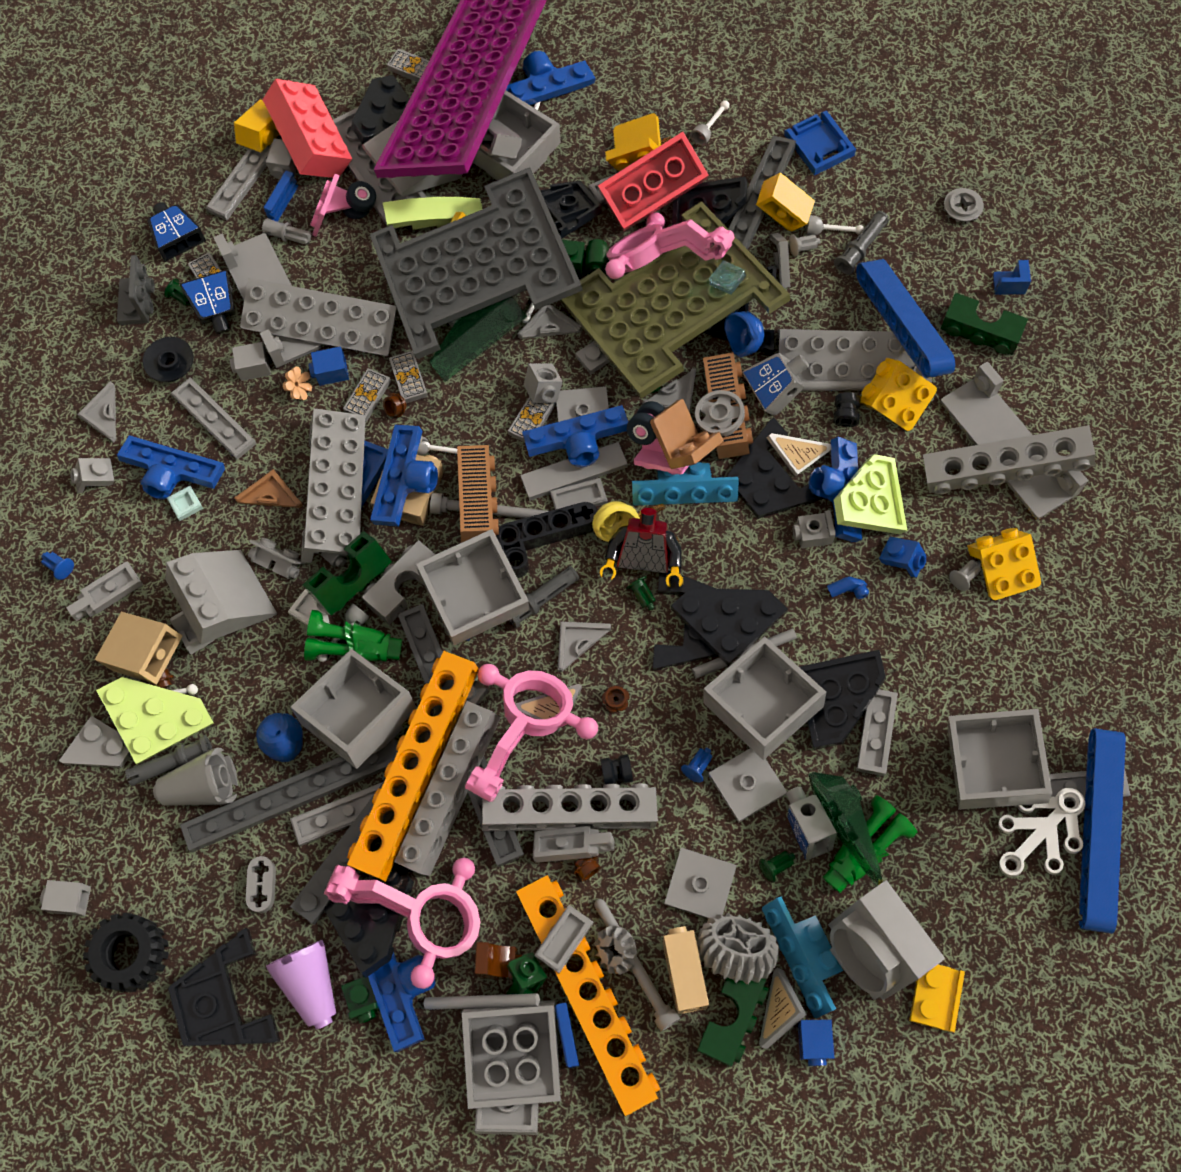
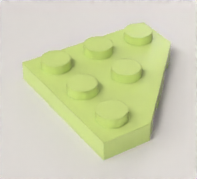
(872, 498)
(152, 716)

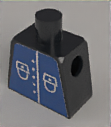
(174, 230)
(211, 299)

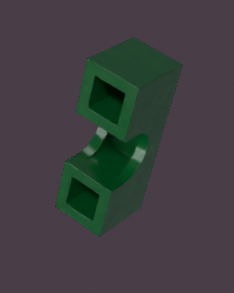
(964, 322)
(366, 562)
(724, 1042)

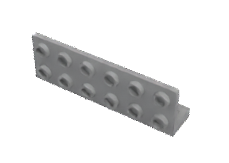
(258, 261)
(318, 317)
(842, 354)
(989, 419)
(333, 482)

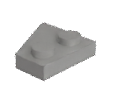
(96, 747)

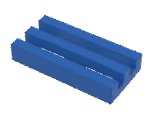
(281, 196)
(566, 1035)

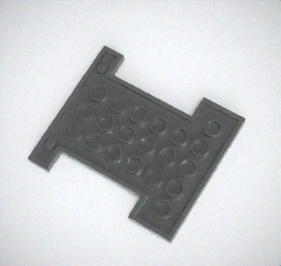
(477, 261)

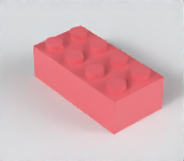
(307, 129)
(653, 181)

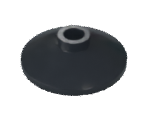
(166, 350)

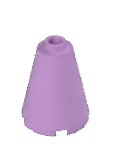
(306, 983)

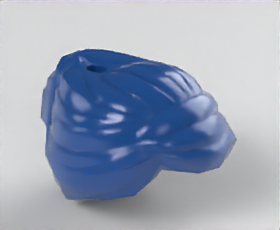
(744, 333)
(280, 737)

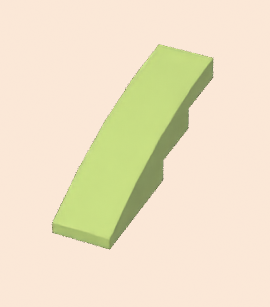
(428, 211)

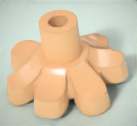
(297, 383)

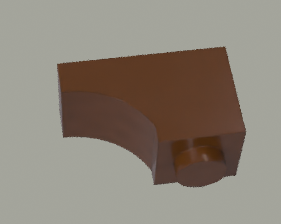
(493, 960)

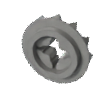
(968, 198)
(624, 945)

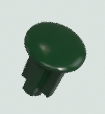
(174, 289)
(642, 593)
(776, 865)

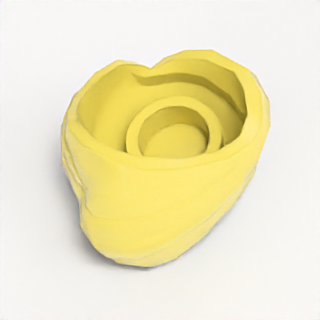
(611, 518)

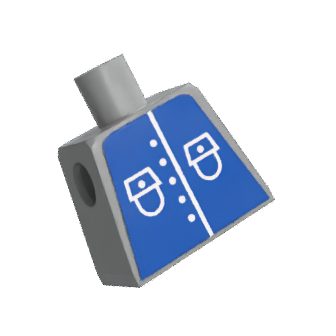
(776, 381)
(810, 824)

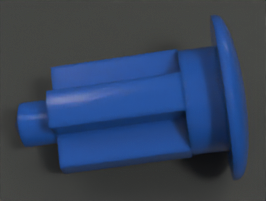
(59, 566)
(697, 765)

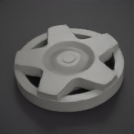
(720, 413)

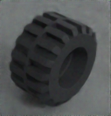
(103, 946)

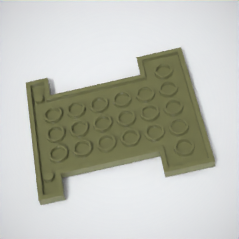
(666, 305)

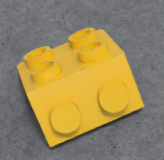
(634, 141)
(898, 393)
(1007, 562)

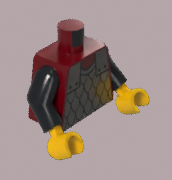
(645, 546)

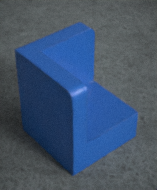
(1013, 281)

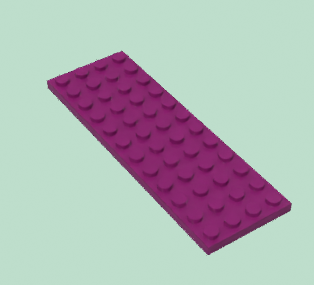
(460, 89)

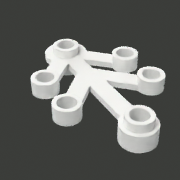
(1045, 829)

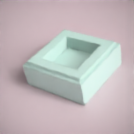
(185, 503)

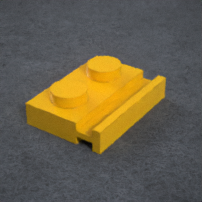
(938, 998)

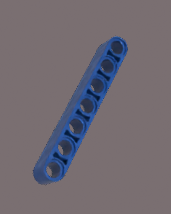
(905, 319)
(1102, 831)

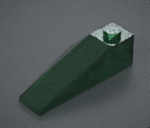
(474, 335)
(846, 815)

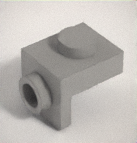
(92, 473)
(189, 638)

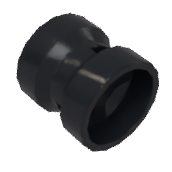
(847, 407)
(610, 771)

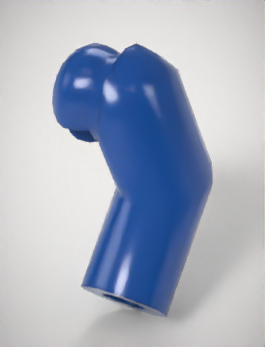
(849, 584)

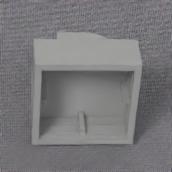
(538, 135)
(473, 587)
(764, 697)
(354, 708)
(999, 759)
(882, 943)

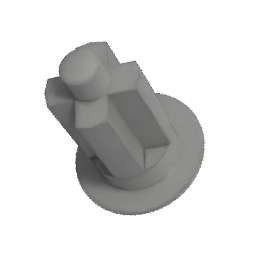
(802, 243)
(961, 578)

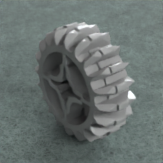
(737, 948)

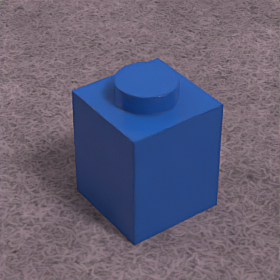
(329, 366)
(816, 1041)

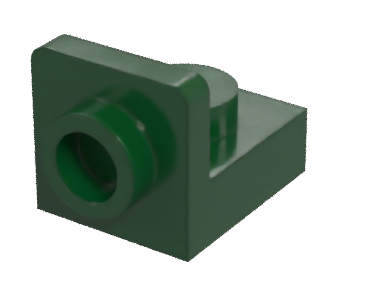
(526, 975)
(360, 1000)

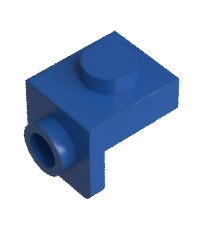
(904, 554)

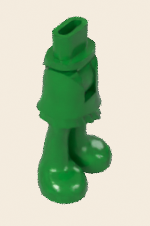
(365, 641)
(845, 869)

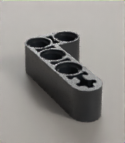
(549, 533)

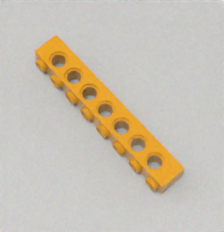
(417, 780)
(629, 1097)

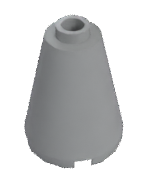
(199, 781)

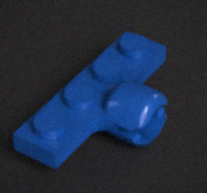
(547, 81)
(577, 435)
(168, 466)
(402, 476)
(829, 481)
(395, 1001)

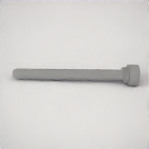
(441, 503)
(664, 1014)

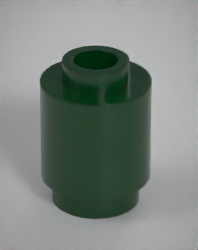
(596, 256)

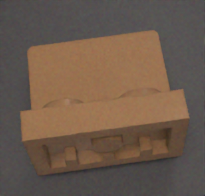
(680, 438)

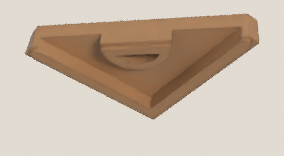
(269, 491)

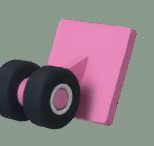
(353, 202)
(642, 433)

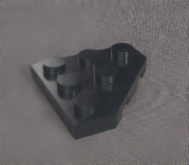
(379, 108)
(721, 197)
(728, 617)
(849, 689)
(370, 927)

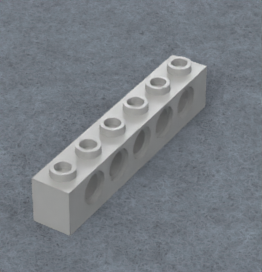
(992, 454)
(447, 789)
(613, 817)

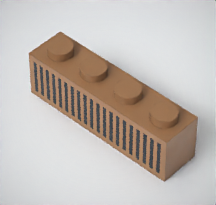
(723, 374)
(475, 491)

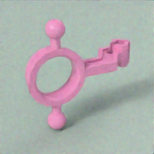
(652, 240)
(486, 781)
(346, 886)

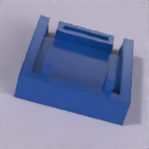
(818, 140)

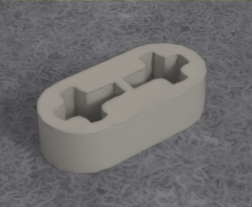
(267, 884)

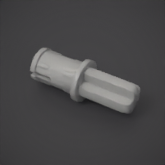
(285, 231)

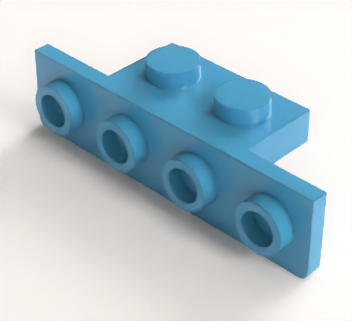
(691, 487)
(806, 954)

